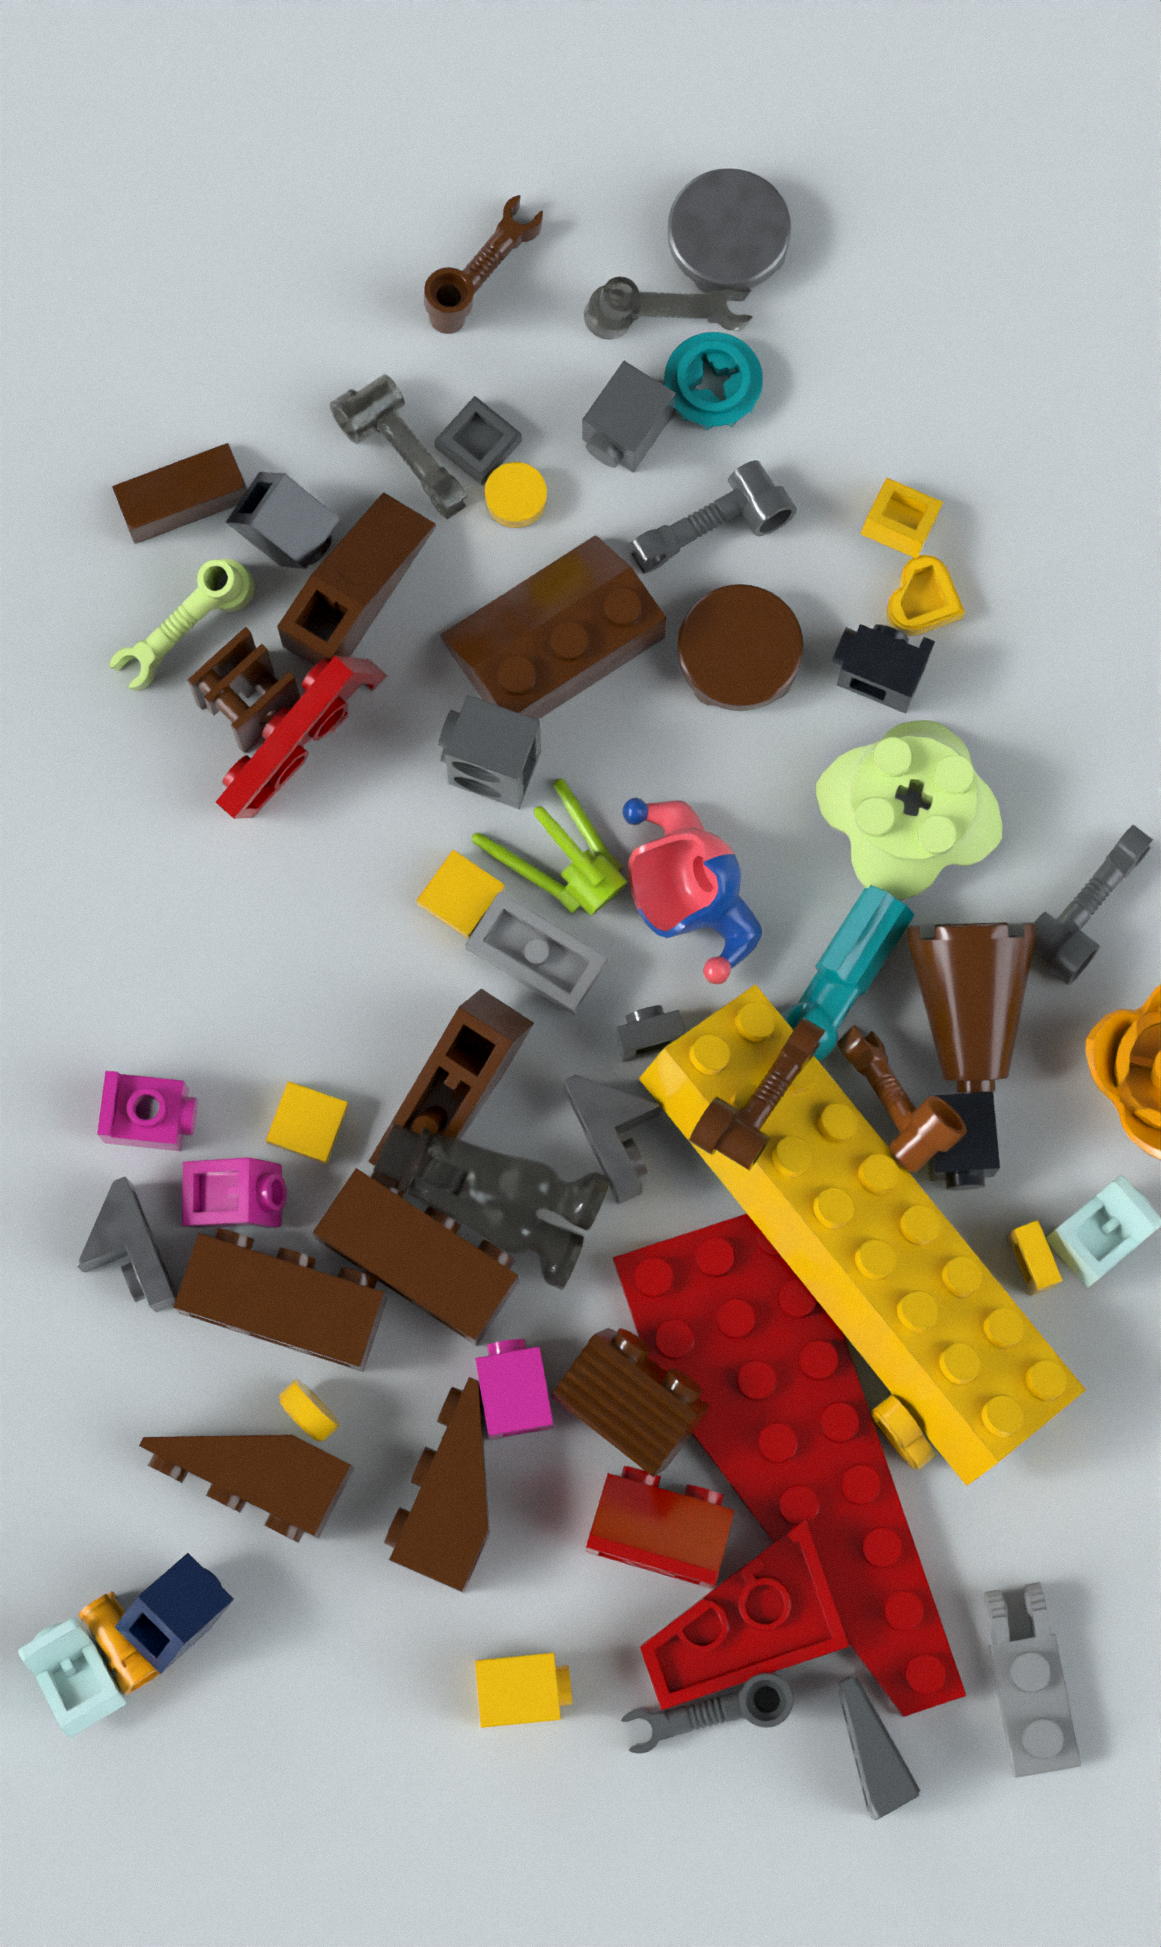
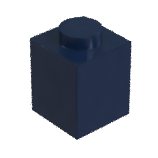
(174, 1612)

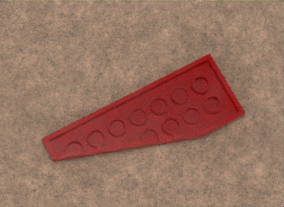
(794, 1436)

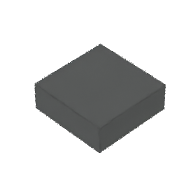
(478, 440)

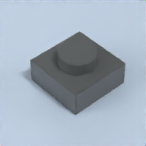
(648, 1031)

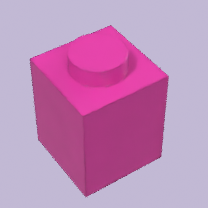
(514, 1389)

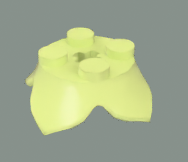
(899, 849)

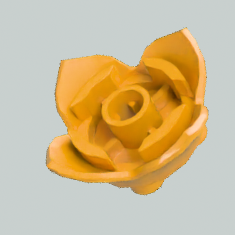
(1126, 1068)

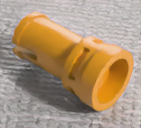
(129, 1665)

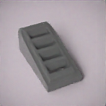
(880, 1766)

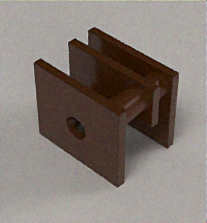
(246, 669)

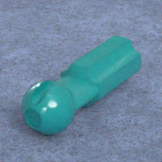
(851, 963)

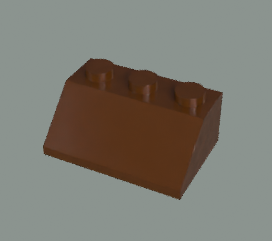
(557, 631)

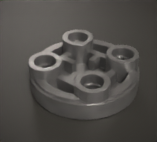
(728, 230)

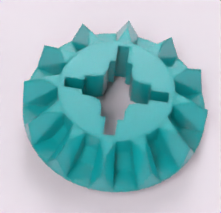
(725, 356)

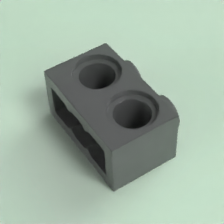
(490, 750)

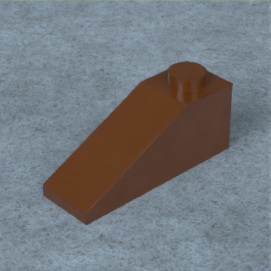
(462, 1068)

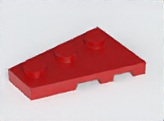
(752, 1623)

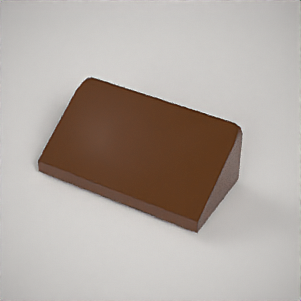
(180, 493)

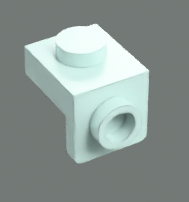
(1104, 1230)
(72, 1676)

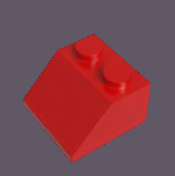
(661, 1528)

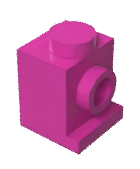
(165, 1131)

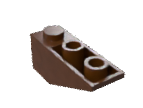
(354, 582)
(269, 1471)
(451, 1512)

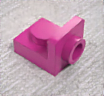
(232, 1193)

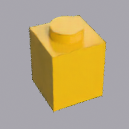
(521, 1689)

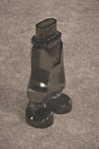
(496, 1195)

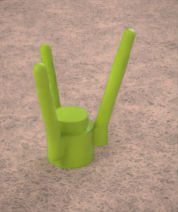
(590, 877)

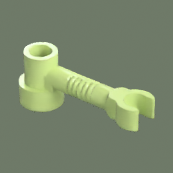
(231, 598)

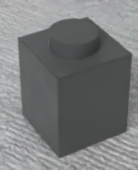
(627, 417)

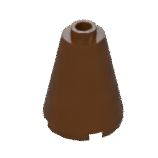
(973, 996)

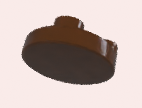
(740, 647)

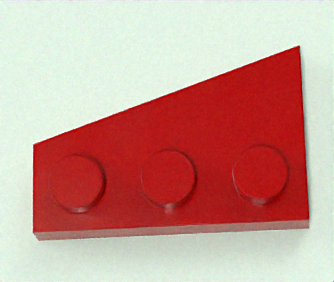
(317, 712)

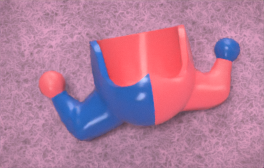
(690, 883)

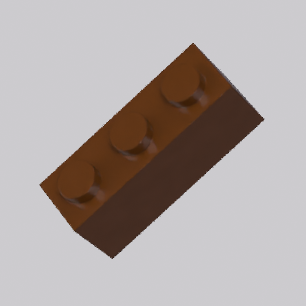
(418, 1254)
(282, 1299)

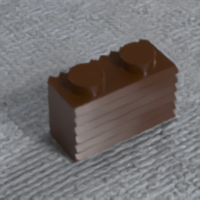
(632, 1399)

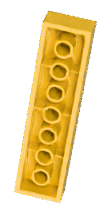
(869, 1243)

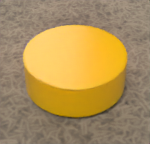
(515, 495)
(308, 1411)

